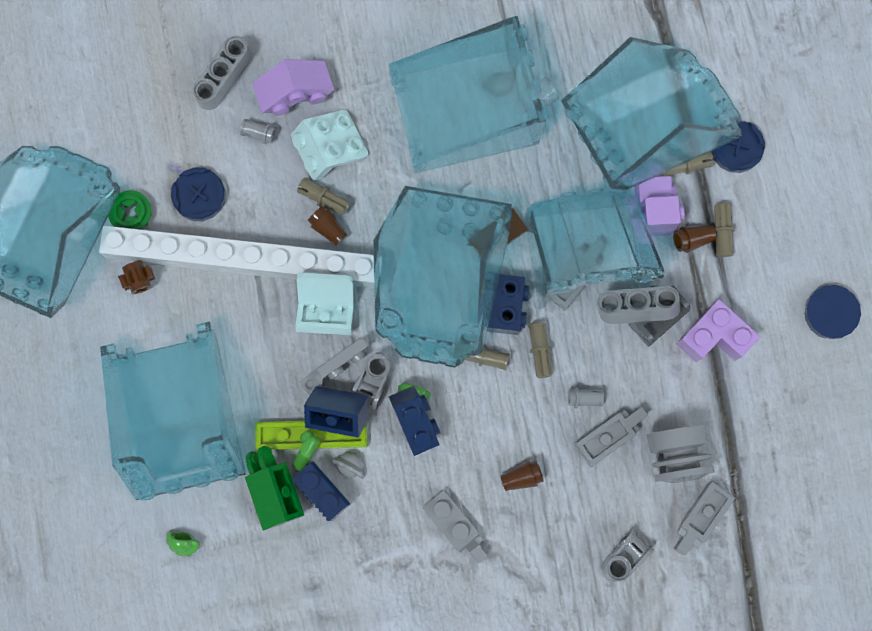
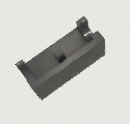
(652, 330)

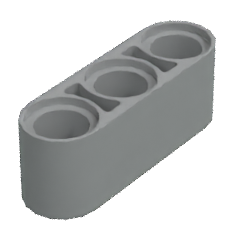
(222, 60)
(650, 312)

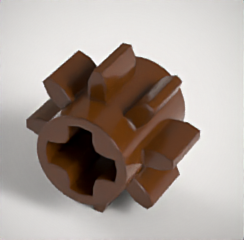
(136, 277)

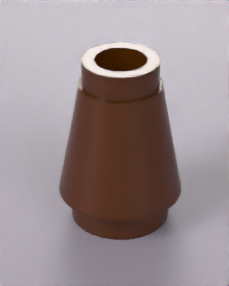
(327, 225)
(692, 237)
(522, 476)

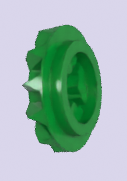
(130, 199)

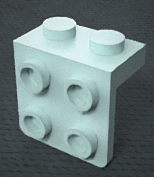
(328, 142)
(325, 303)

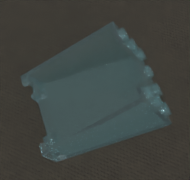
(470, 97)
(170, 416)

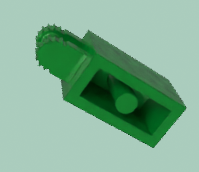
(271, 489)

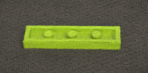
(286, 436)

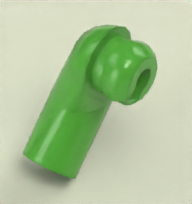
(309, 445)

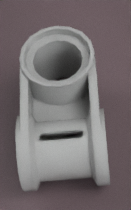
(372, 383)
(630, 553)

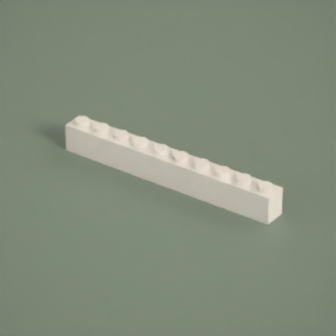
(232, 255)

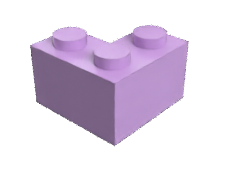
(292, 83)
(660, 205)
(720, 328)

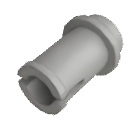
(258, 131)
(585, 397)

